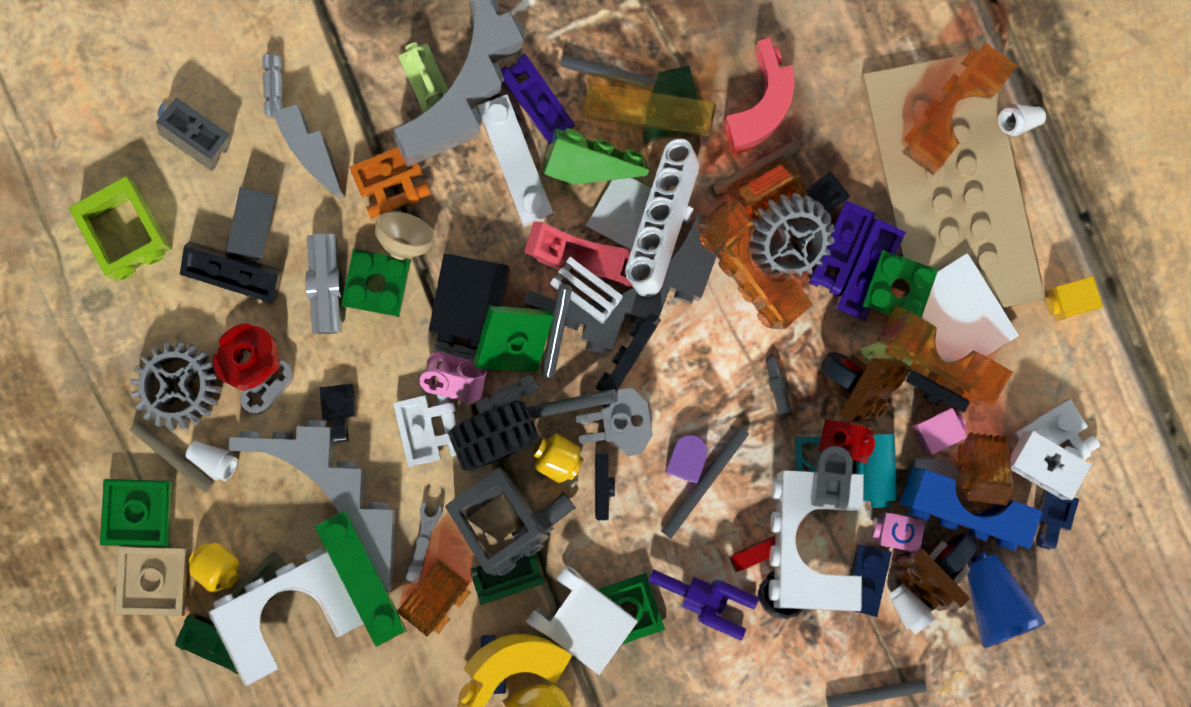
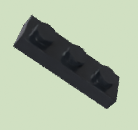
(230, 272)
(626, 356)

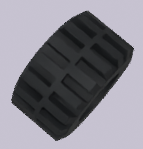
(493, 435)

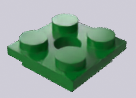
(363, 267)
(917, 277)
(638, 591)

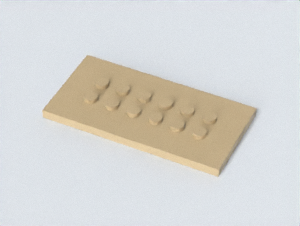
(972, 199)

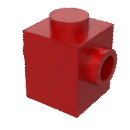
(853, 438)

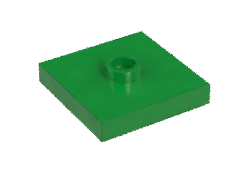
(513, 339)
(136, 513)

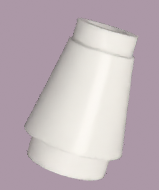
(1018, 119)
(214, 461)
(911, 609)

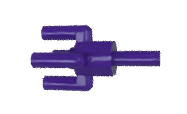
(708, 600)

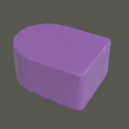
(687, 458)

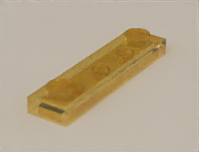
(649, 109)

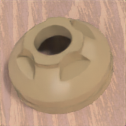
(404, 235)

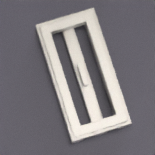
(609, 307)

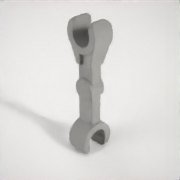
(423, 542)

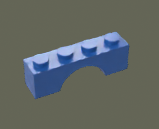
(936, 496)

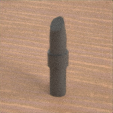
(777, 385)

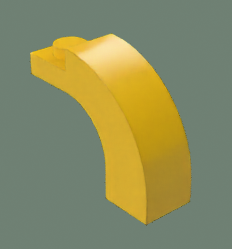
(510, 656)

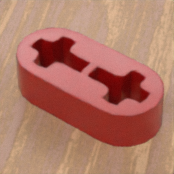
(752, 555)

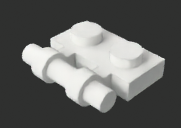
(1064, 425)
(417, 428)

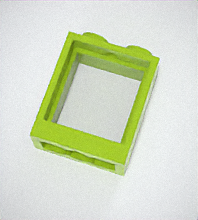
(103, 202)

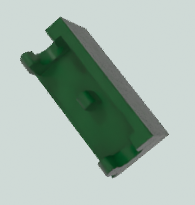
(522, 577)
(202, 639)

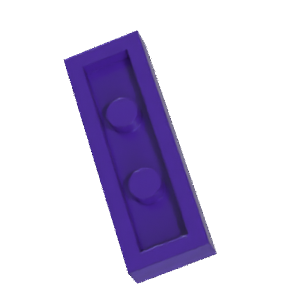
(879, 237)

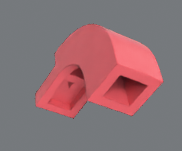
(760, 122)
(556, 247)

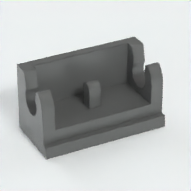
(193, 133)
(250, 224)

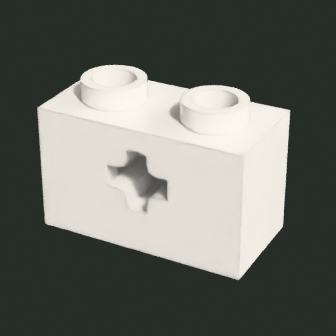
(1068, 468)

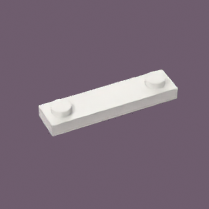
(515, 160)

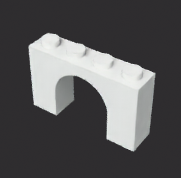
(794, 581)
(239, 618)

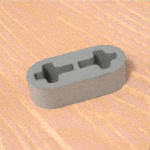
(272, 393)

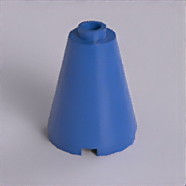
(999, 602)

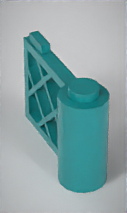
(878, 473)

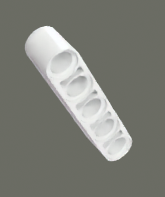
(662, 231)

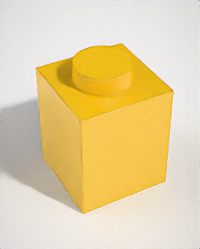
(1073, 299)

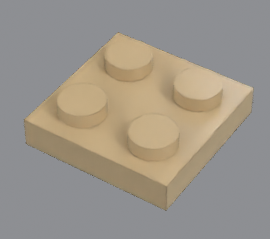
(151, 581)

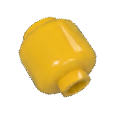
(557, 458)
(214, 567)

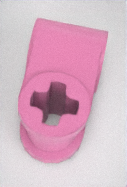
(456, 377)

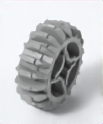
(808, 236)
(166, 394)

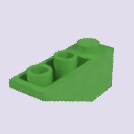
(586, 161)

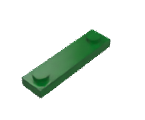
(360, 578)

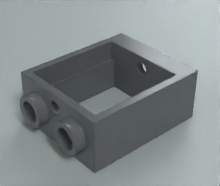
(479, 496)

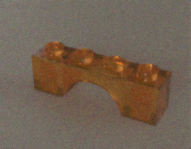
(935, 139)
(728, 235)
(915, 338)

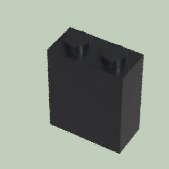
(464, 296)

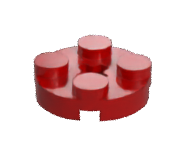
(258, 368)

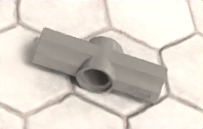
(324, 283)

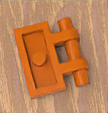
(384, 172)

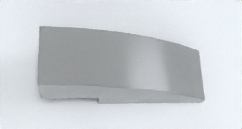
(309, 148)

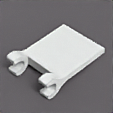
(622, 210)
(586, 623)

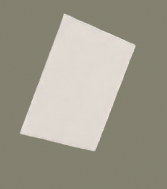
(966, 313)

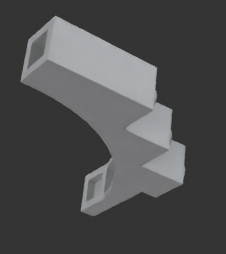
(451, 118)
(345, 485)

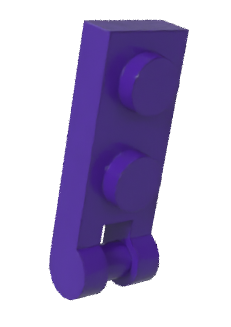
(536, 98)
(848, 236)

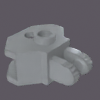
(618, 424)

